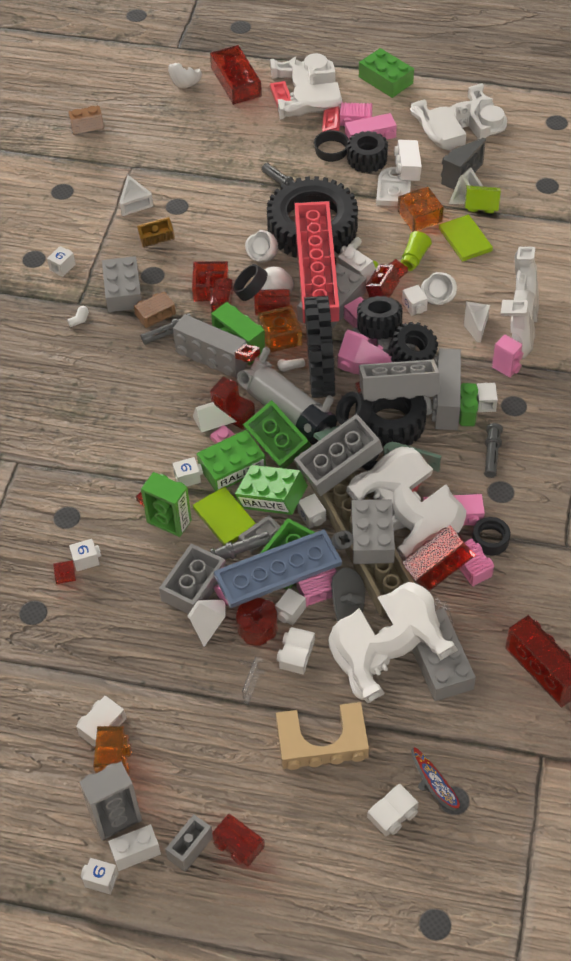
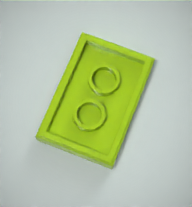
(465, 238)
(223, 515)

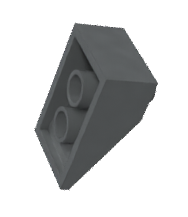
(460, 160)

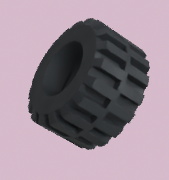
(367, 151)
(379, 317)
(416, 335)

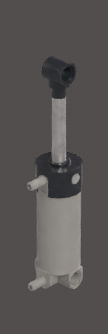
(304, 412)

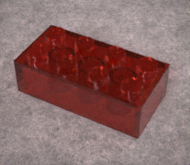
(235, 74)
(541, 658)

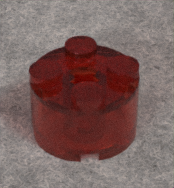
(257, 621)

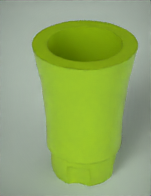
(415, 249)

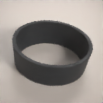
(331, 135)
(254, 286)

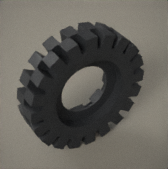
(320, 346)

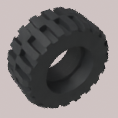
(399, 430)

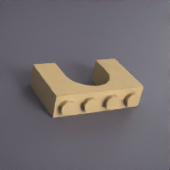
(298, 752)

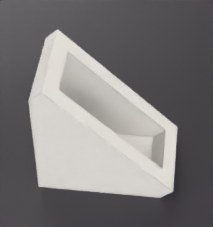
(467, 178)
(134, 197)
(476, 319)
(210, 417)
(206, 617)

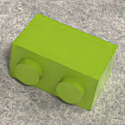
(482, 198)

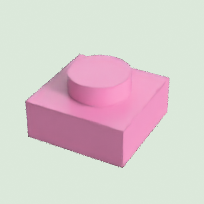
(221, 434)

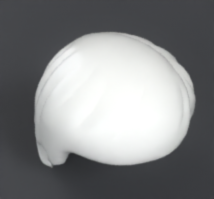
(184, 78)
(261, 246)
(278, 279)
(439, 288)

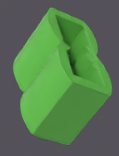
(468, 404)

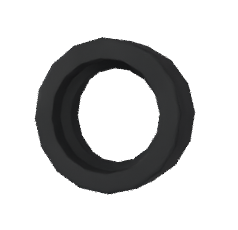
(345, 404)
(495, 524)

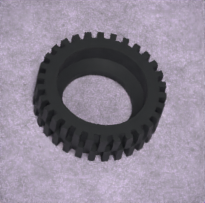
(283, 201)

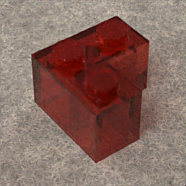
(204, 277)
(226, 398)

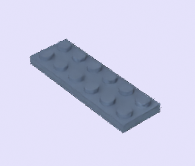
(277, 568)

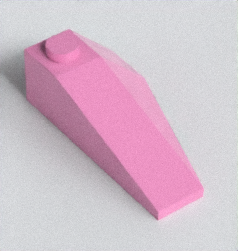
(357, 351)

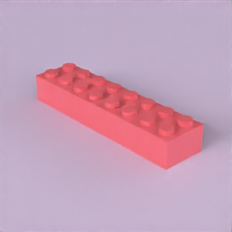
(316, 254)

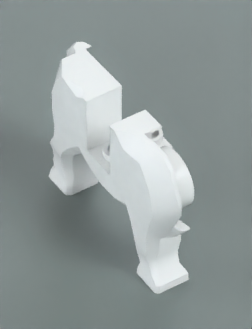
(313, 84)
(446, 124)
(526, 300)
(394, 479)
(366, 654)

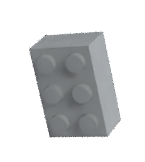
(121, 283)
(372, 531)
(191, 578)

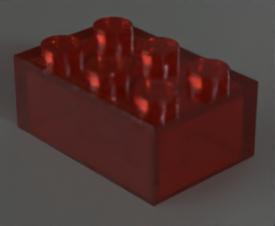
(438, 558)

